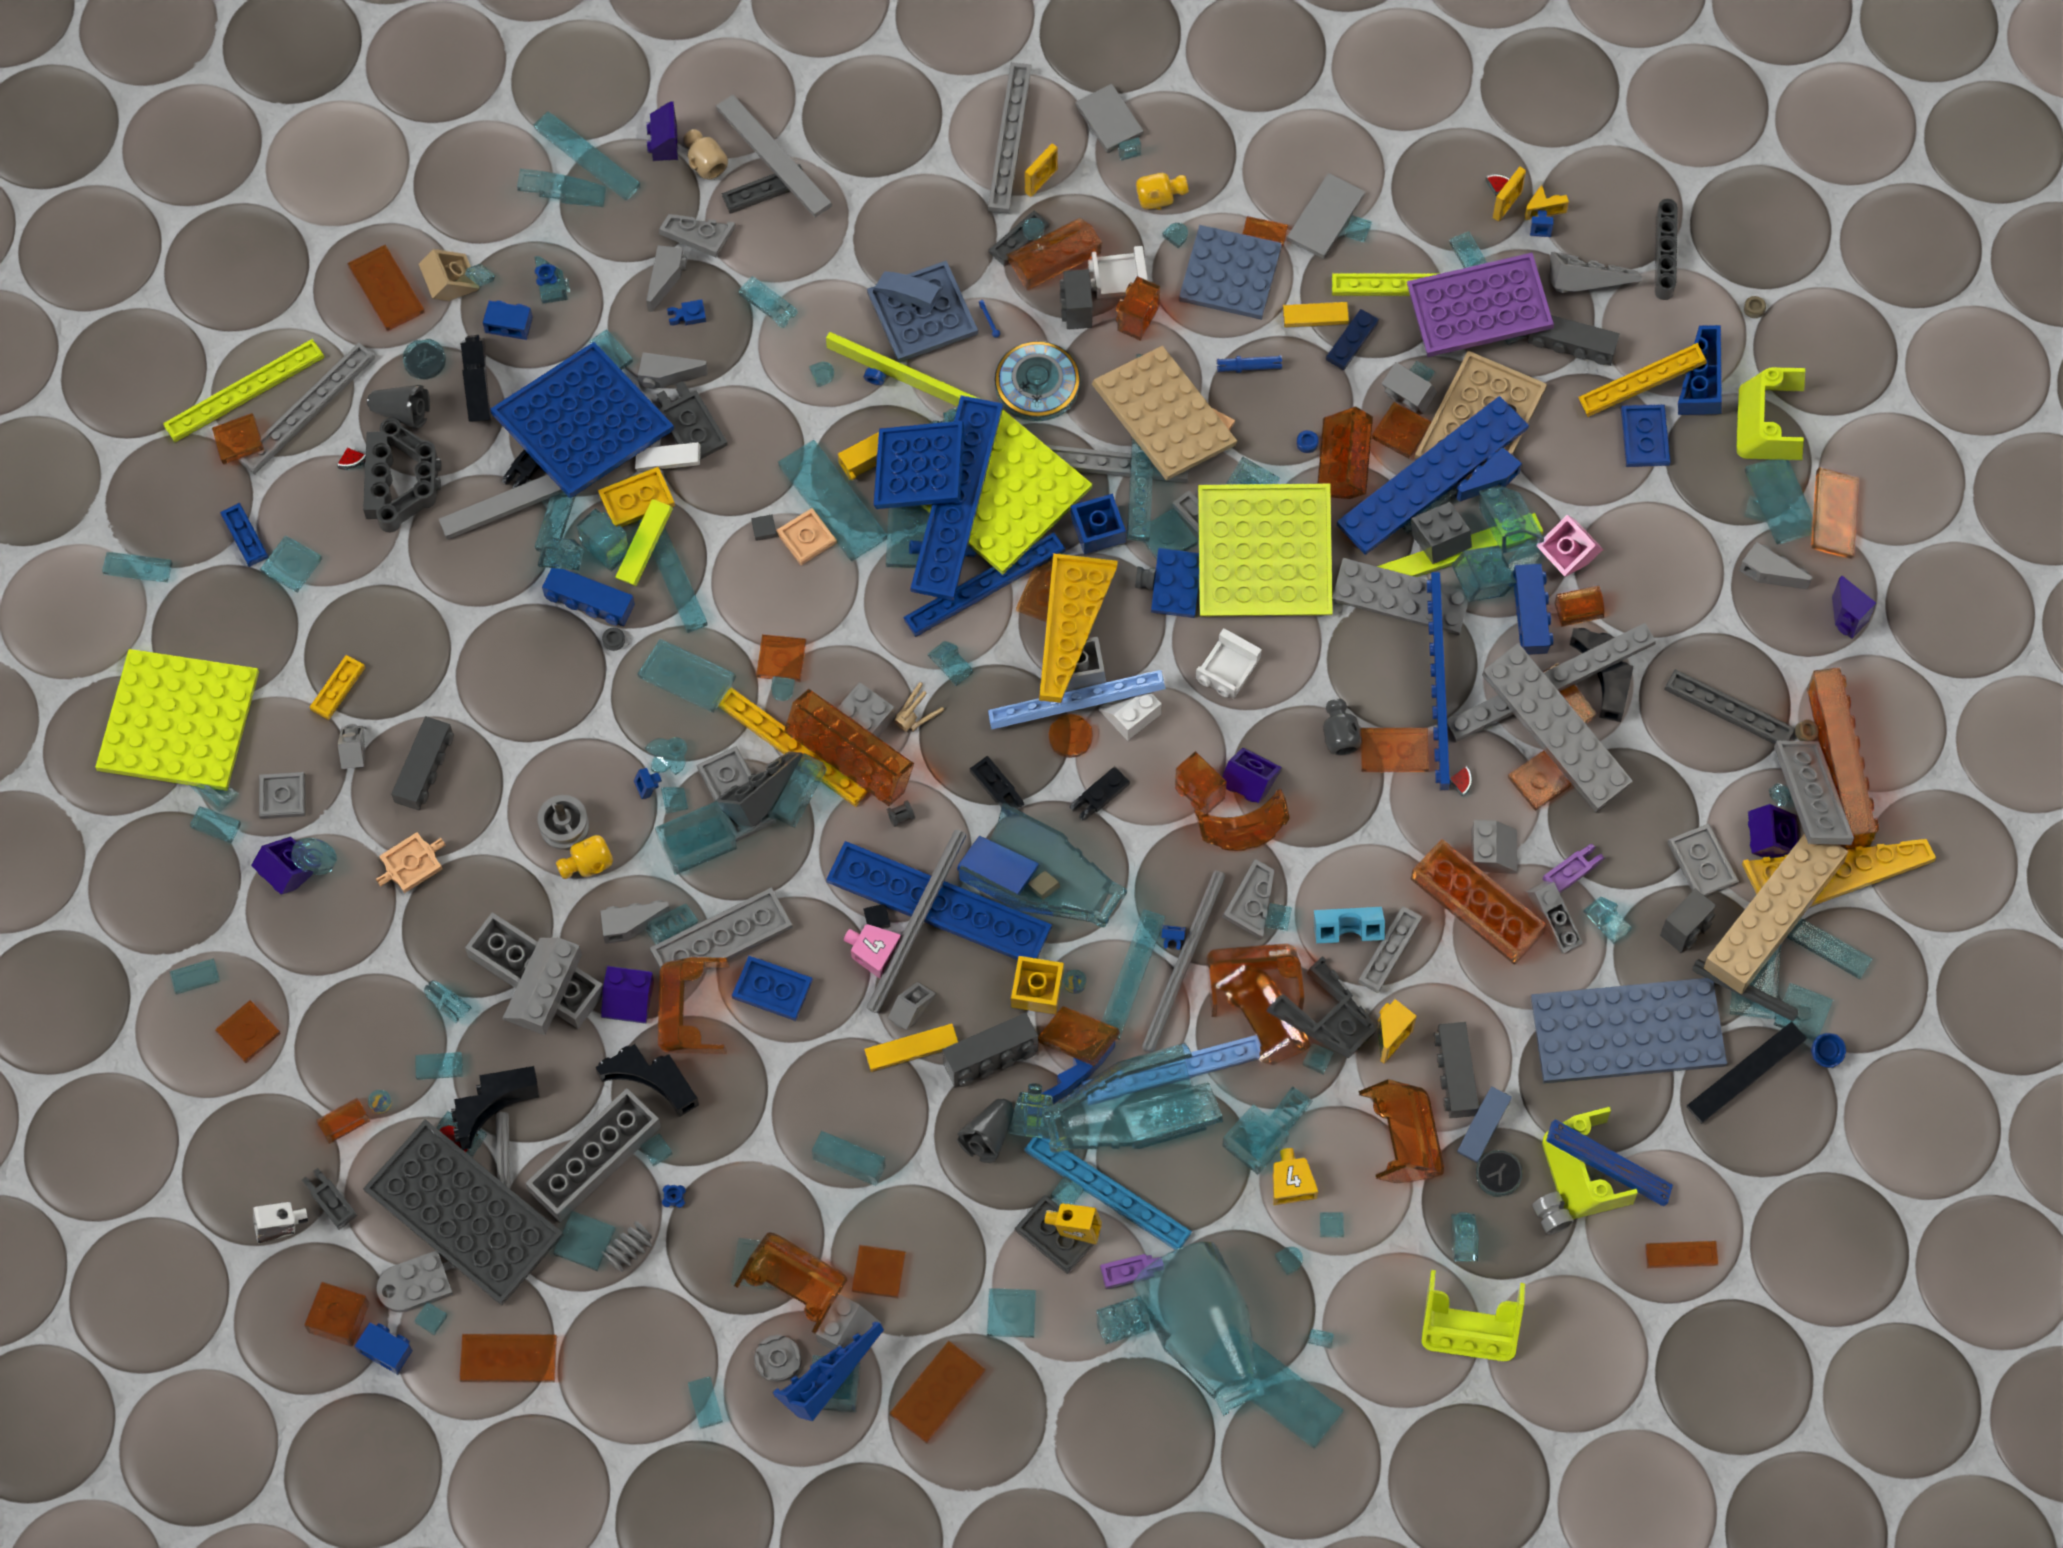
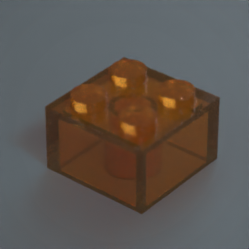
(1138, 307)
(1200, 783)
(337, 1314)

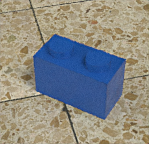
(507, 319)
(384, 1347)

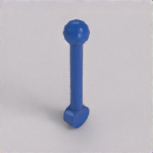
(996, 333)

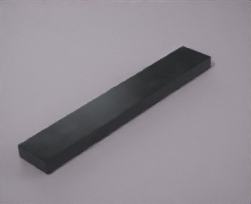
(1746, 1072)

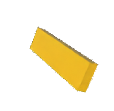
(910, 1047)

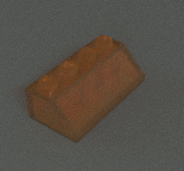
(1055, 253)
(1346, 453)

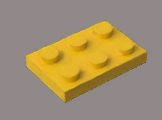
(631, 497)

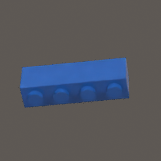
(588, 596)
(1531, 608)

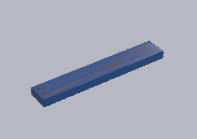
(1609, 1162)

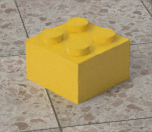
(1037, 985)

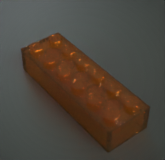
(848, 747)
(1478, 901)

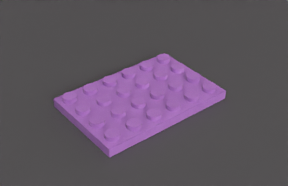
(1480, 304)

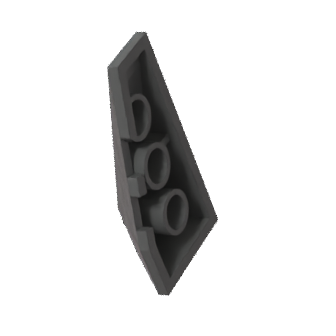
(755, 798)

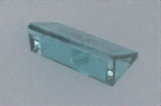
(216, 798)

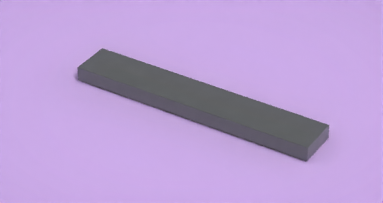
(1728, 708)

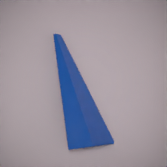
(816, 1387)

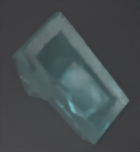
(947, 658)
(1607, 919)

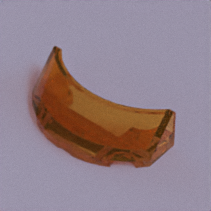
(1245, 830)

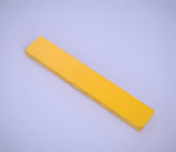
(1642, 380)

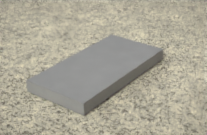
(1325, 215)
(720, 775)

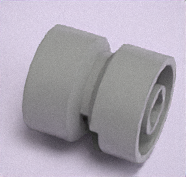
(1551, 1210)

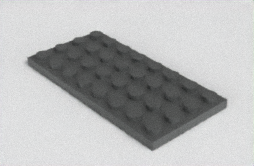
(463, 1212)

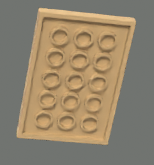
(1472, 389)
(1164, 412)

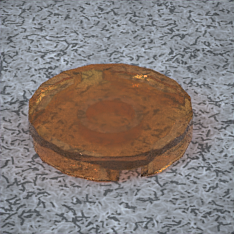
(1070, 736)

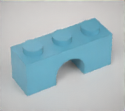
(1366, 922)

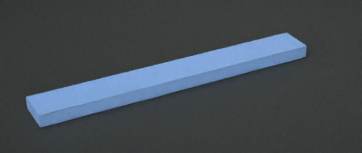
(1077, 699)
(1221, 1056)

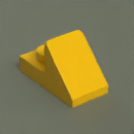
(1553, 205)

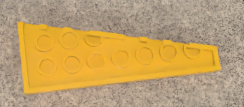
(1074, 602)
(1859, 870)

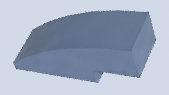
(908, 290)
(1484, 1124)

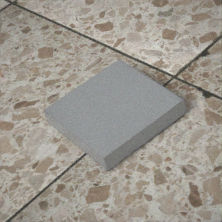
(282, 795)

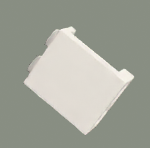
(1115, 272)
(1229, 664)

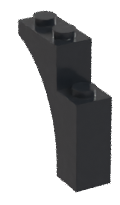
(475, 378)
(1613, 680)
(660, 1075)
(493, 1094)

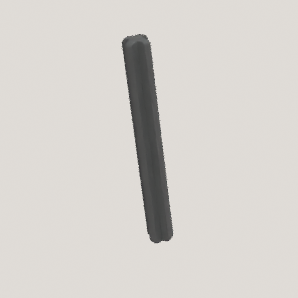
(1753, 994)

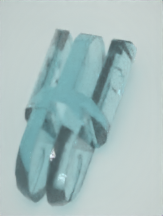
(446, 1001)

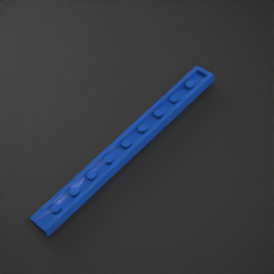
(1438, 690)

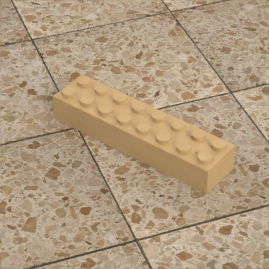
(1774, 912)

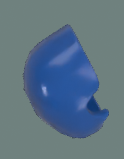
(1828, 1050)

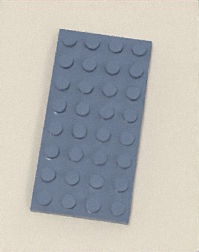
(1628, 1030)

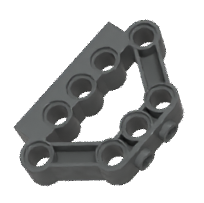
(411, 501)

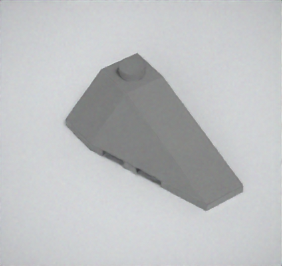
(1574, 275)

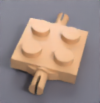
(410, 862)

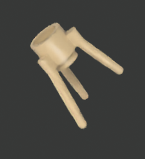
(906, 717)

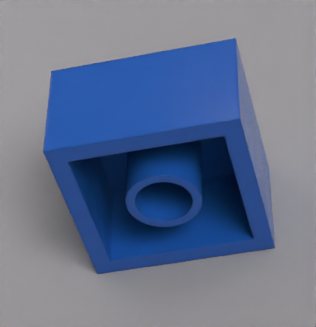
(1098, 524)

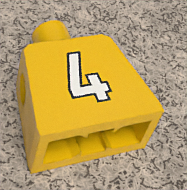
(1292, 1179)
(1076, 1222)

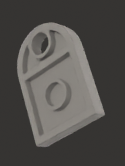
(415, 1283)

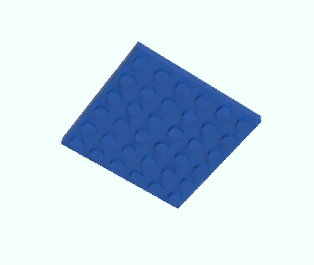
(582, 419)

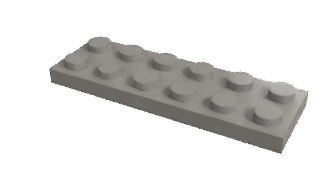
(1396, 595)
(1813, 792)
(728, 931)

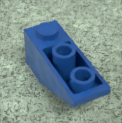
(1498, 470)

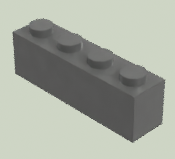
(1577, 340)
(422, 763)
(1457, 1070)

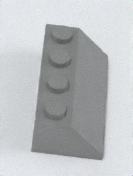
(543, 984)

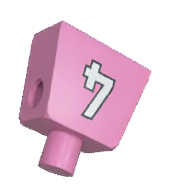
(872, 947)

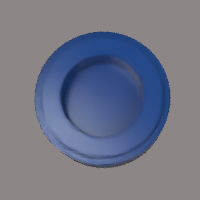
(874, 376)
(1307, 441)

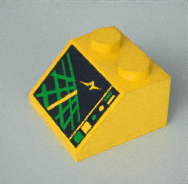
(1394, 1028)

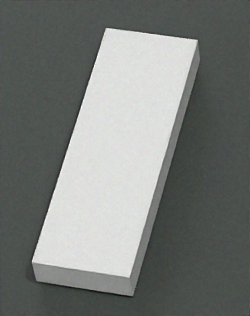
(668, 457)

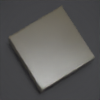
(1044, 885)

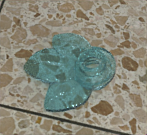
(665, 757)

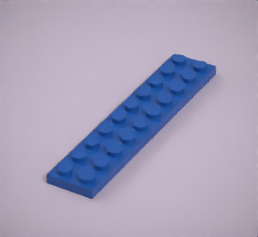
(1431, 475)
(952, 523)
(952, 910)

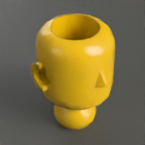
(1158, 190)
(587, 857)

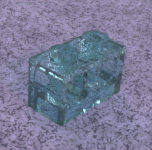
(1123, 1320)

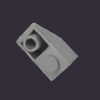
(351, 746)

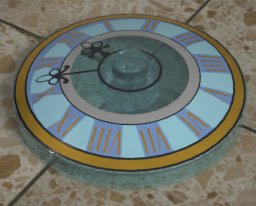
(1037, 381)

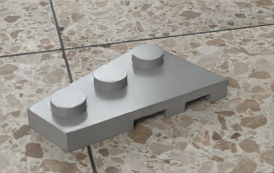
(700, 235)
(1251, 900)

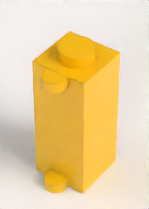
(859, 457)

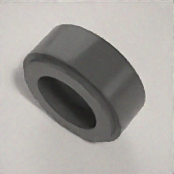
(613, 639)

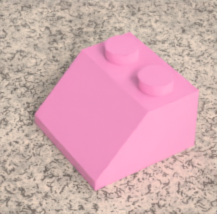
(1569, 546)

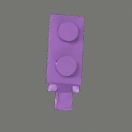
(1124, 1270)

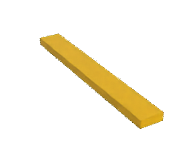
(773, 733)

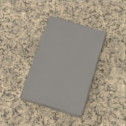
(1109, 117)
(1703, 861)

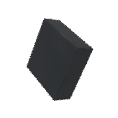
(877, 916)

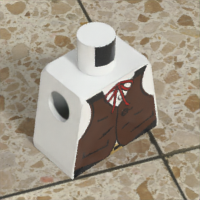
(276, 1221)

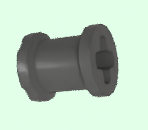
(900, 813)

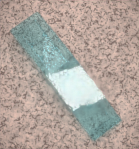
(562, 187)

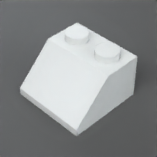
(1132, 713)

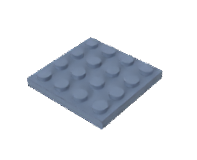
(1230, 272)
(918, 331)

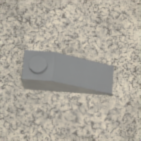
(665, 274)
(665, 370)

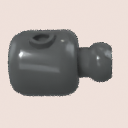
(1341, 729)

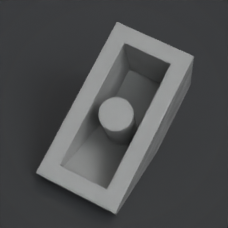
(911, 1005)

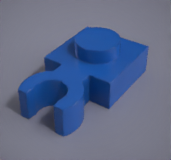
(691, 313)

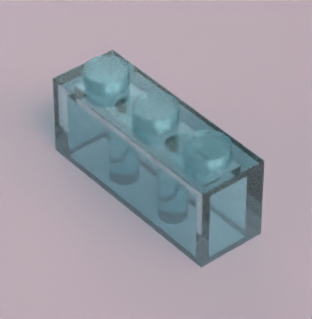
(799, 790)
(848, 1158)

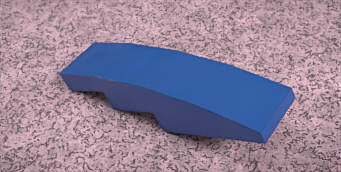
(1072, 1078)

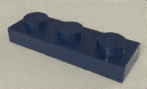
(1352, 339)

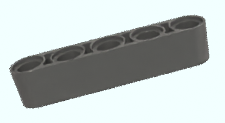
(1663, 257)

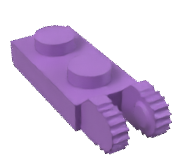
(1573, 868)

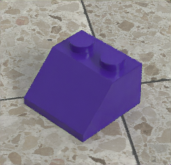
(663, 133)
(1851, 607)
(1250, 775)
(1772, 831)
(277, 866)
(627, 994)

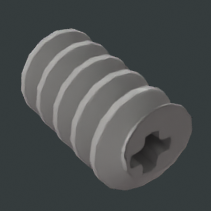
(628, 1246)

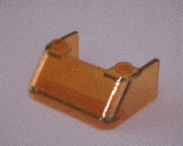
(1224, 961)
(1253, 993)
(672, 1034)
(1411, 1131)
(795, 1274)

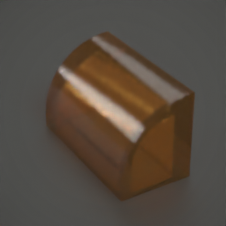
(1580, 606)
(343, 1120)

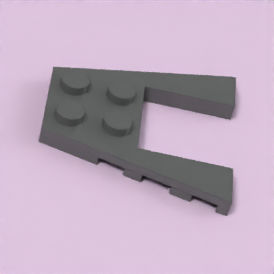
(1342, 1028)

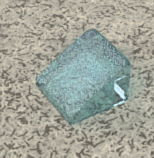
(674, 799)

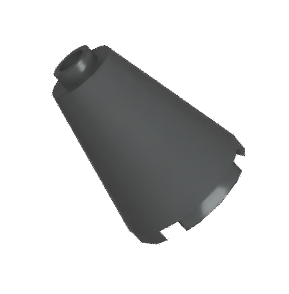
(402, 403)
(987, 1131)

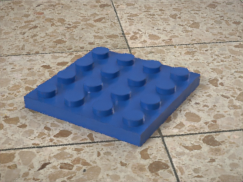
(919, 465)

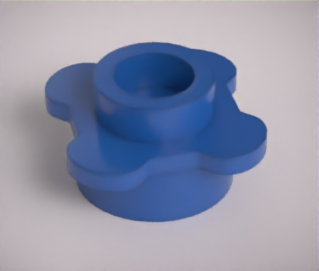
(545, 269)
(670, 1190)

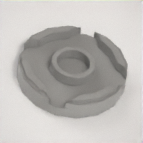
(777, 1358)

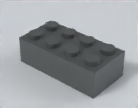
(990, 1050)

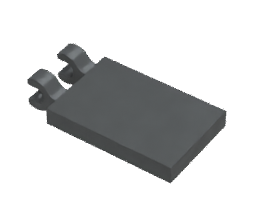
(692, 420)

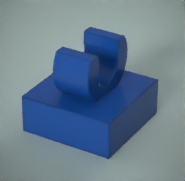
(1541, 225)
(646, 783)
(1173, 933)

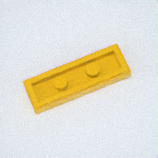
(1315, 314)
(337, 687)

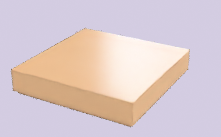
(806, 536)

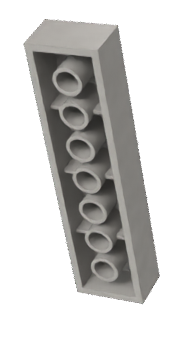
(1557, 727)

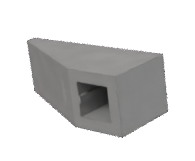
(1769, 568)
(1554, 913)
(629, 921)

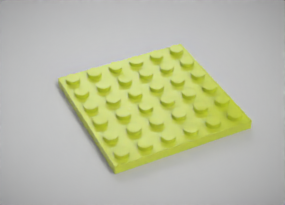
(1021, 495)
(1265, 550)
(177, 719)

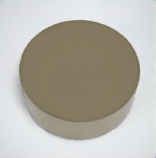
(1754, 307)
(1806, 730)

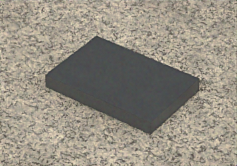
(1045, 1238)

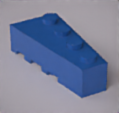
(1702, 385)

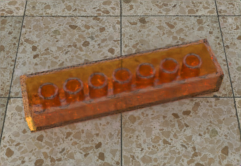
(1841, 752)

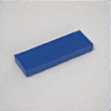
(244, 535)

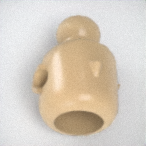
(705, 155)

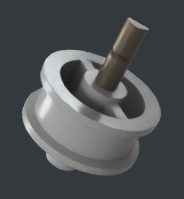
(563, 821)

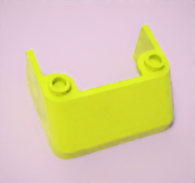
(1760, 438)
(1571, 1176)
(1471, 1332)

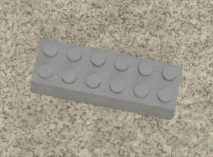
(506, 954)
(593, 1155)

